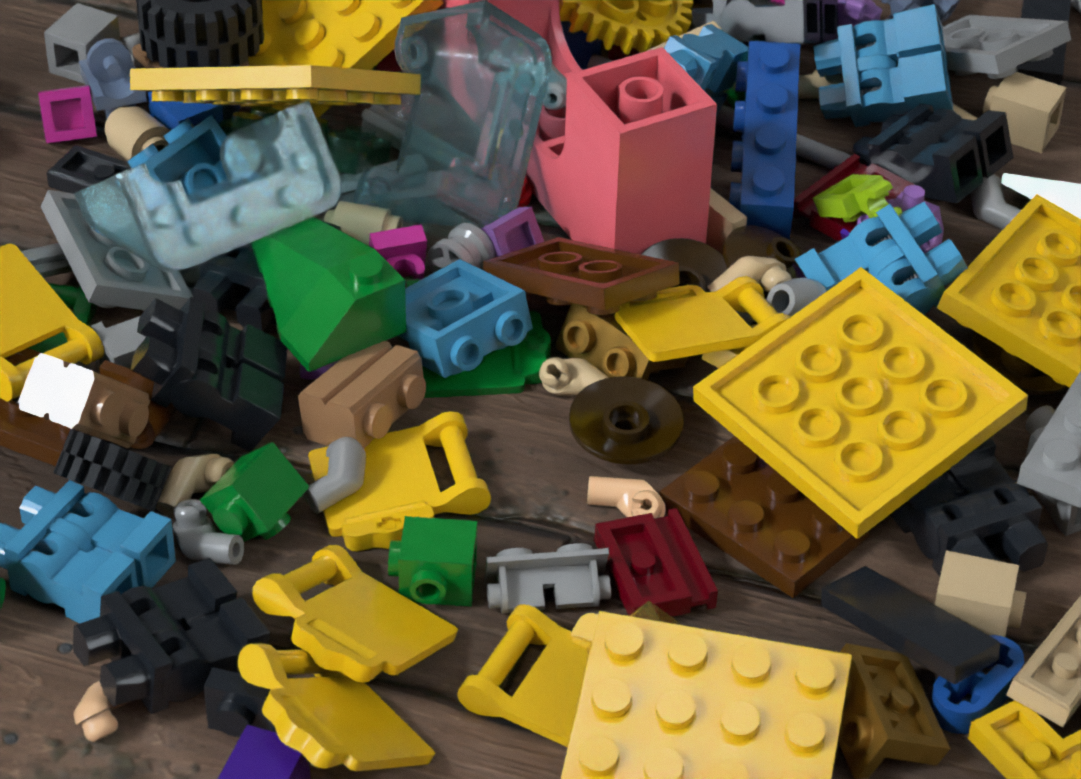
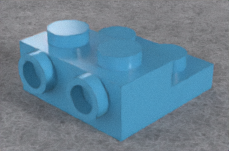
(189, 157)
(462, 317)

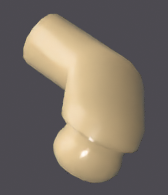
(568, 376)

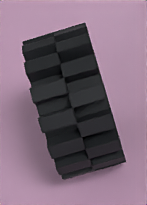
(112, 469)

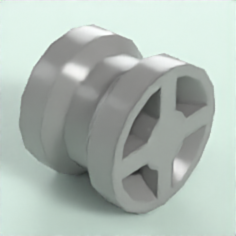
(463, 243)

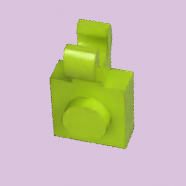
(854, 198)

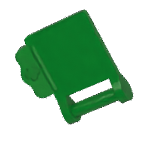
(499, 371)

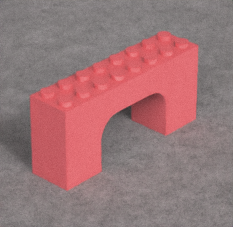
(627, 150)

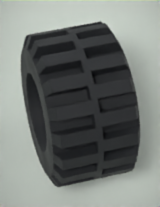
(200, 31)

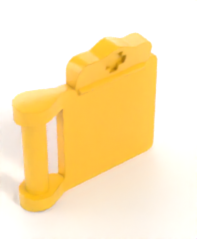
(32, 314)
(693, 322)
(403, 483)
(357, 623)
(551, 689)
(330, 714)

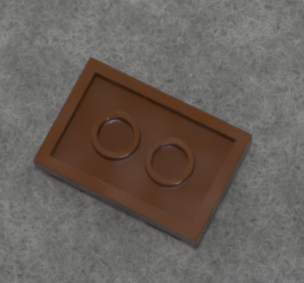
(584, 274)
(758, 518)

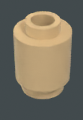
(133, 130)
(361, 220)

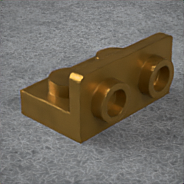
(606, 345)
(886, 713)

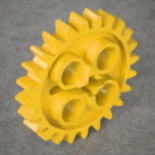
(628, 22)

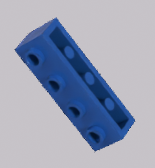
(769, 135)

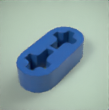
(986, 690)

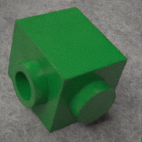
(255, 494)
(435, 560)

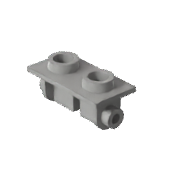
(569, 570)

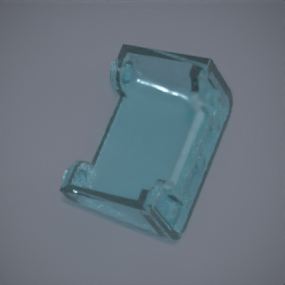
(472, 121)
(275, 178)

